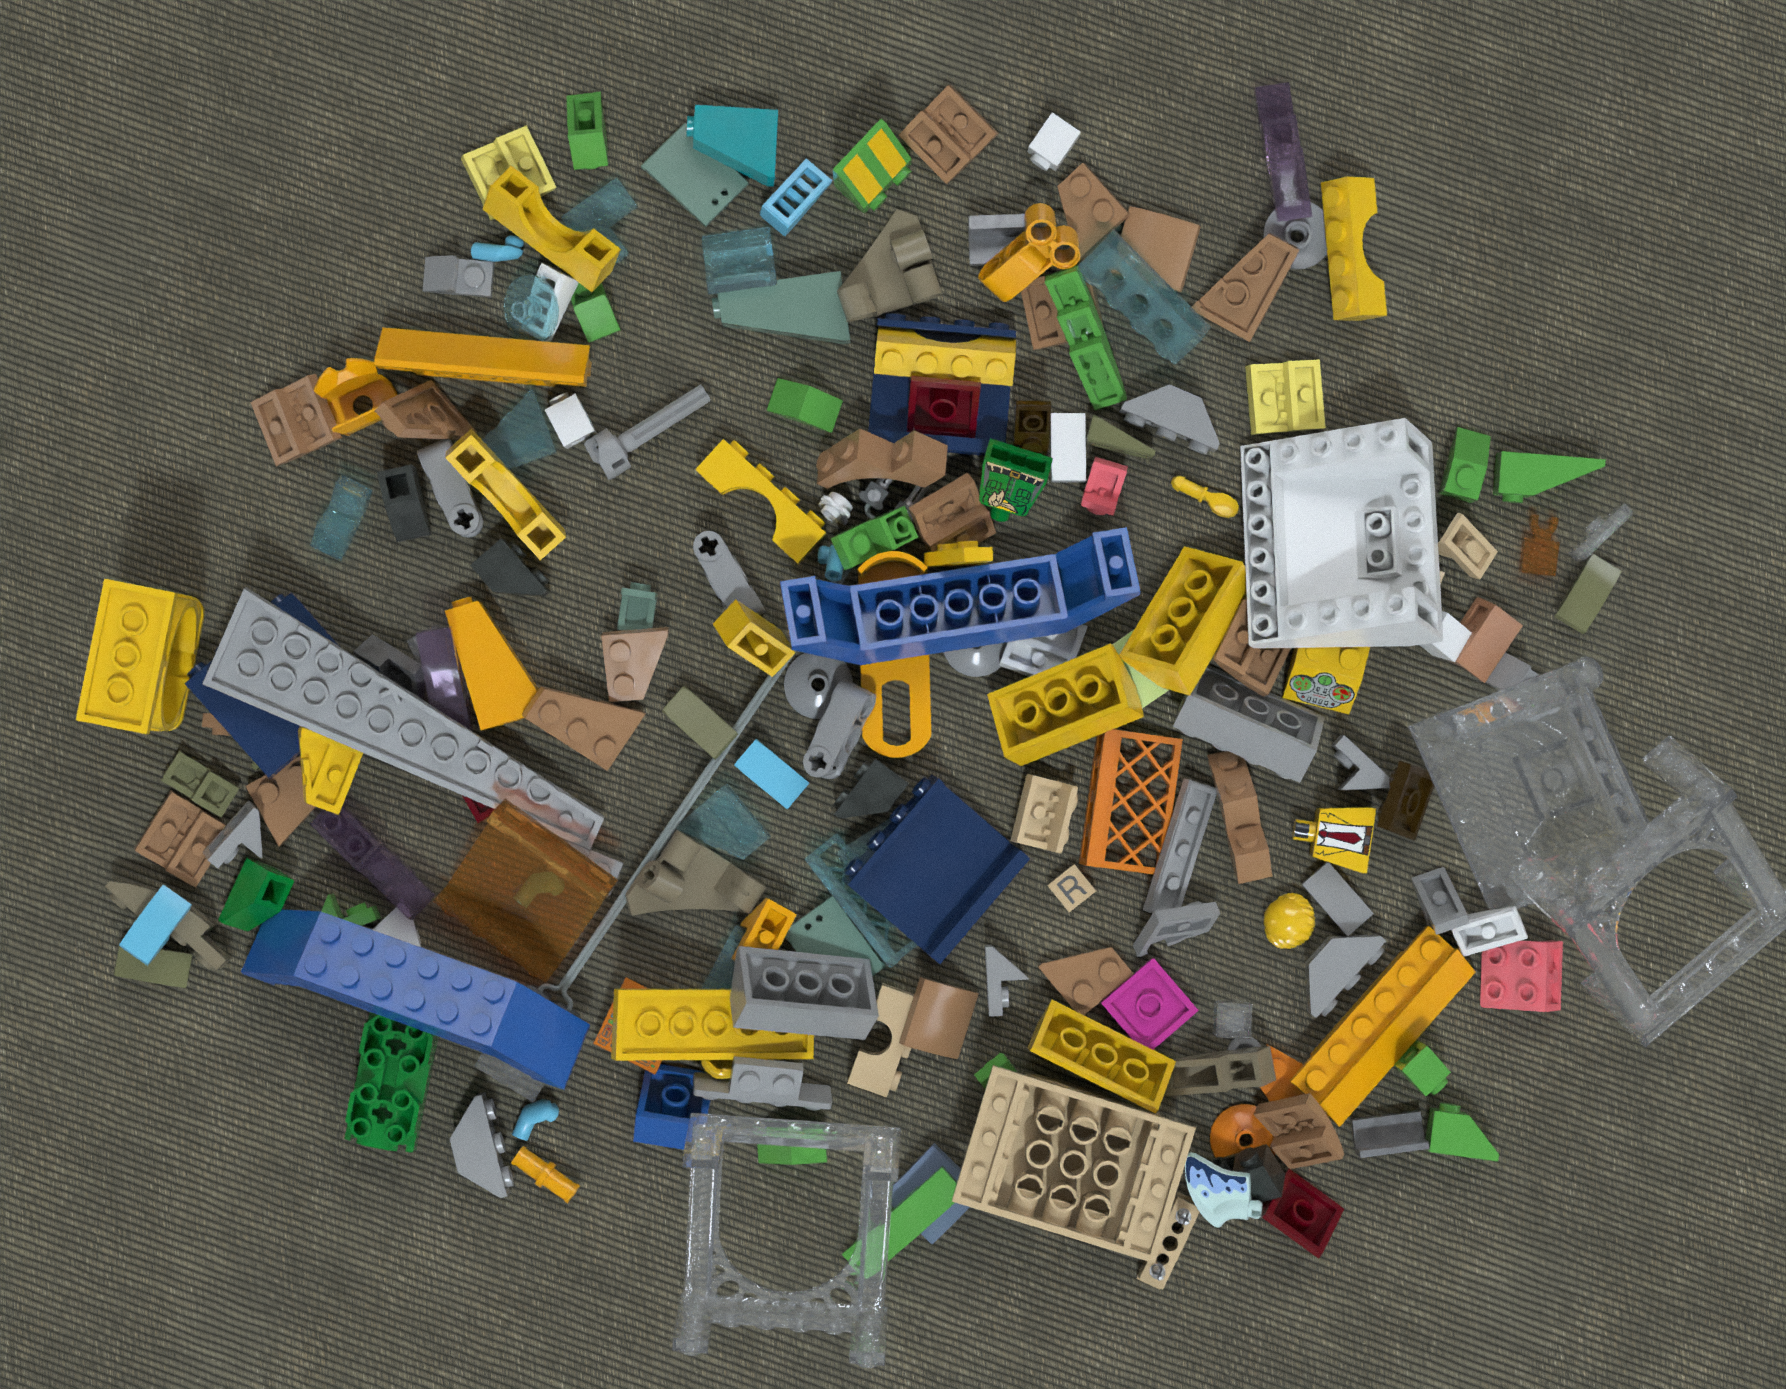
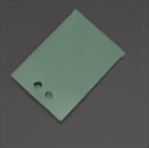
(694, 177)
(831, 935)

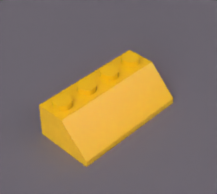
(1186, 620)
(1064, 705)
(1102, 1056)

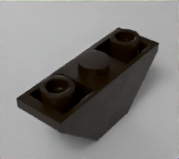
(1032, 426)

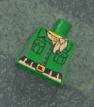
(1012, 479)

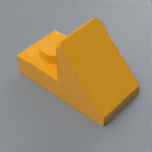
(766, 926)

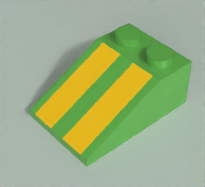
(872, 168)

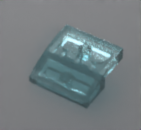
(739, 260)

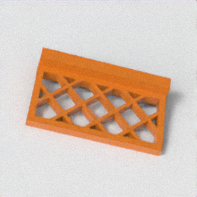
(1101, 796)

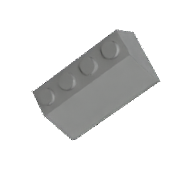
(1255, 727)
(803, 993)

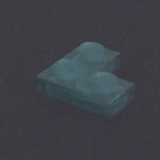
(601, 212)

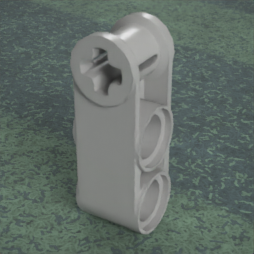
(450, 488)
(726, 574)
(839, 730)

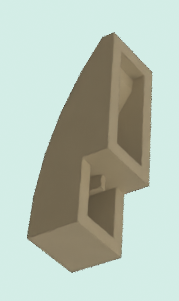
(1222, 1071)

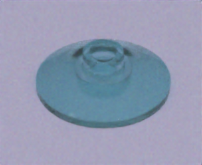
(531, 308)

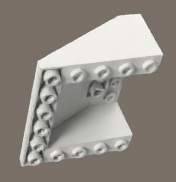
(1342, 539)

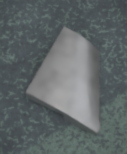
(392, 664)

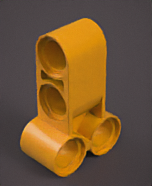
(1030, 254)

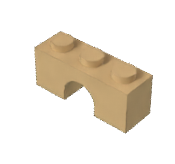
(878, 1070)

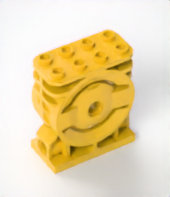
(140, 658)

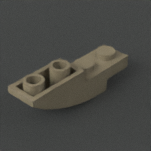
(191, 929)

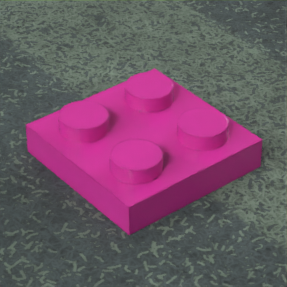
(1149, 1005)

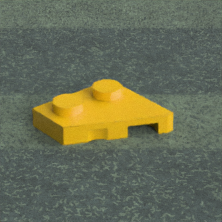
(960, 554)
(326, 770)

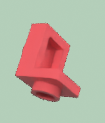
(1103, 486)

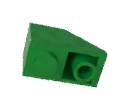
(255, 896)

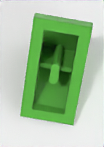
(805, 405)

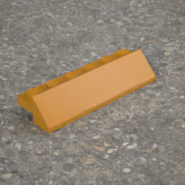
(483, 358)
(1383, 1024)

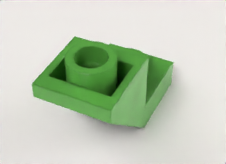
(874, 537)

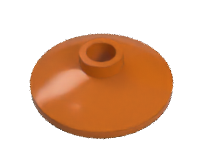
(1231, 1125)

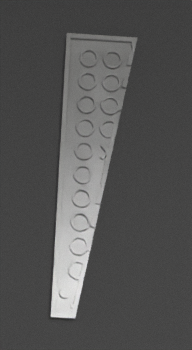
(320, 686)

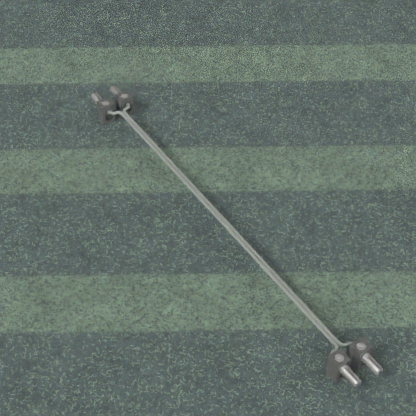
(873, 497)

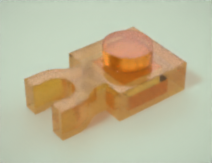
(1540, 554)

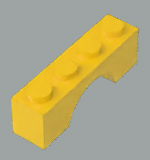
(519, 207)
(1354, 288)
(909, 354)
(730, 471)
(506, 492)

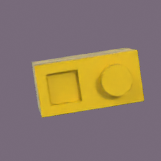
(753, 638)

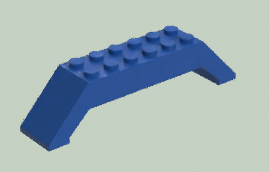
(961, 605)
(419, 991)

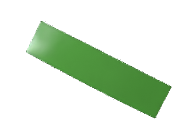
(1086, 337)
(917, 1211)

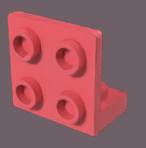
(1522, 976)

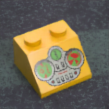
(1326, 676)

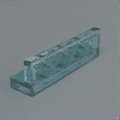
(852, 908)

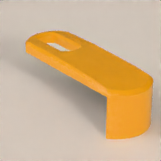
(912, 670)

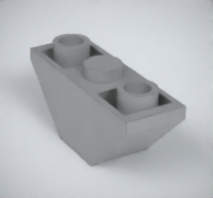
(1175, 415)
(1336, 967)
(479, 1148)

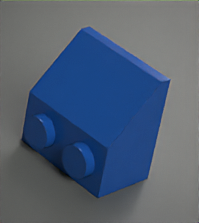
(667, 1107)

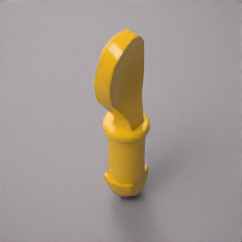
(1220, 503)

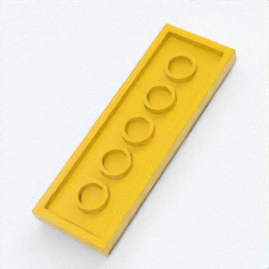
(692, 1027)

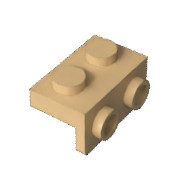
(1044, 813)

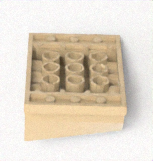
(1074, 1162)

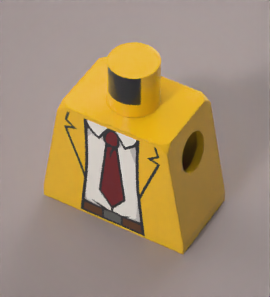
(1339, 836)

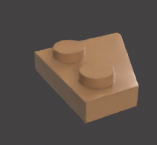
(1089, 208)
(631, 661)
(1087, 977)

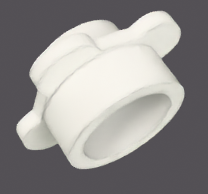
(835, 508)

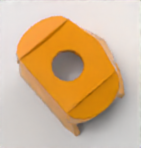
(345, 386)

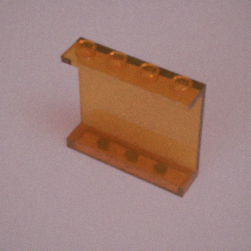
(525, 891)

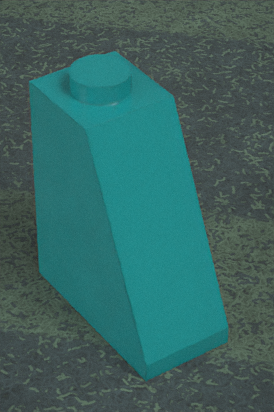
(737, 138)

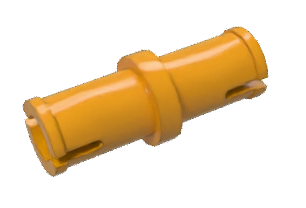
(545, 1174)

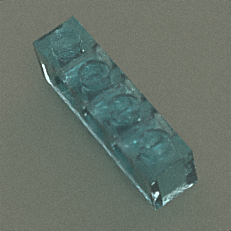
(1142, 279)

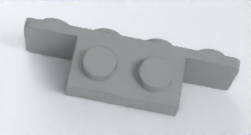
(764, 1083)

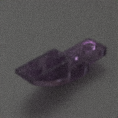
(374, 860)

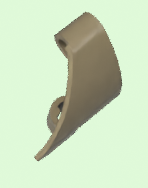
(892, 272)
(692, 878)

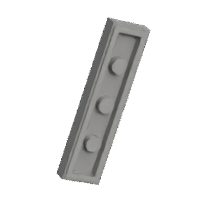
(1180, 846)

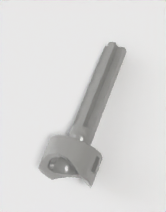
(613, 451)

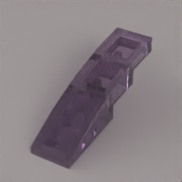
(1283, 152)
(444, 674)

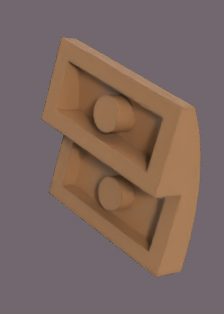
(948, 134)
(1162, 242)
(1042, 314)
(295, 420)
(952, 515)
(1249, 665)
(179, 838)
(938, 1018)
(1300, 1131)

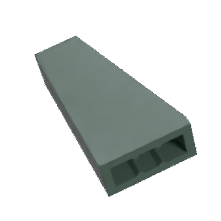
(794, 308)

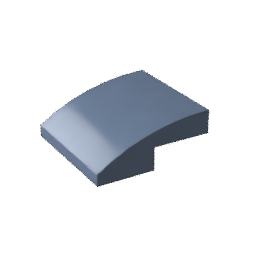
(918, 1173)

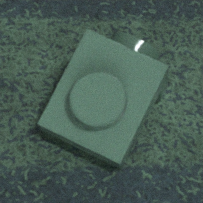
(637, 607)

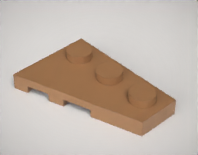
(1248, 289)
(423, 414)
(584, 724)
(281, 801)

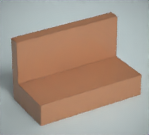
(1490, 638)

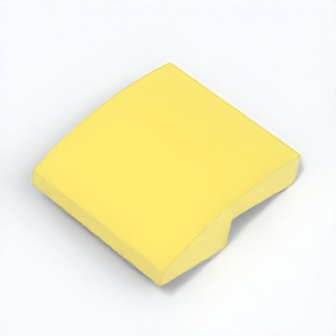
(513, 150)
(1285, 397)

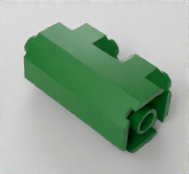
(390, 1085)

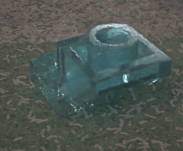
(342, 518)

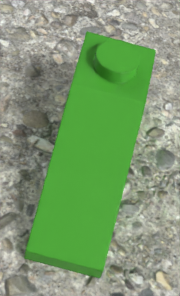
(1528, 474)

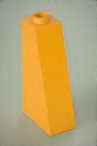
(491, 668)

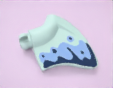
(1220, 1192)

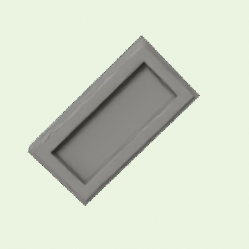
(1337, 898)

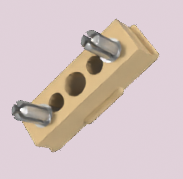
(1186, 1213)

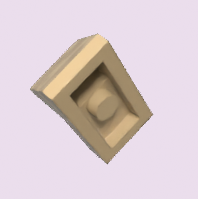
(1467, 547)

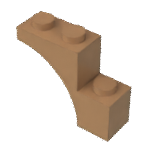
(865, 455)
(1240, 816)

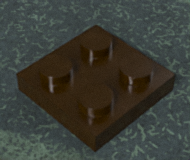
(1406, 800)

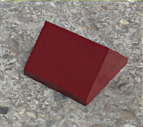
(943, 406)
(1303, 1214)

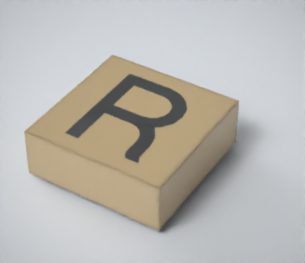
(1071, 888)

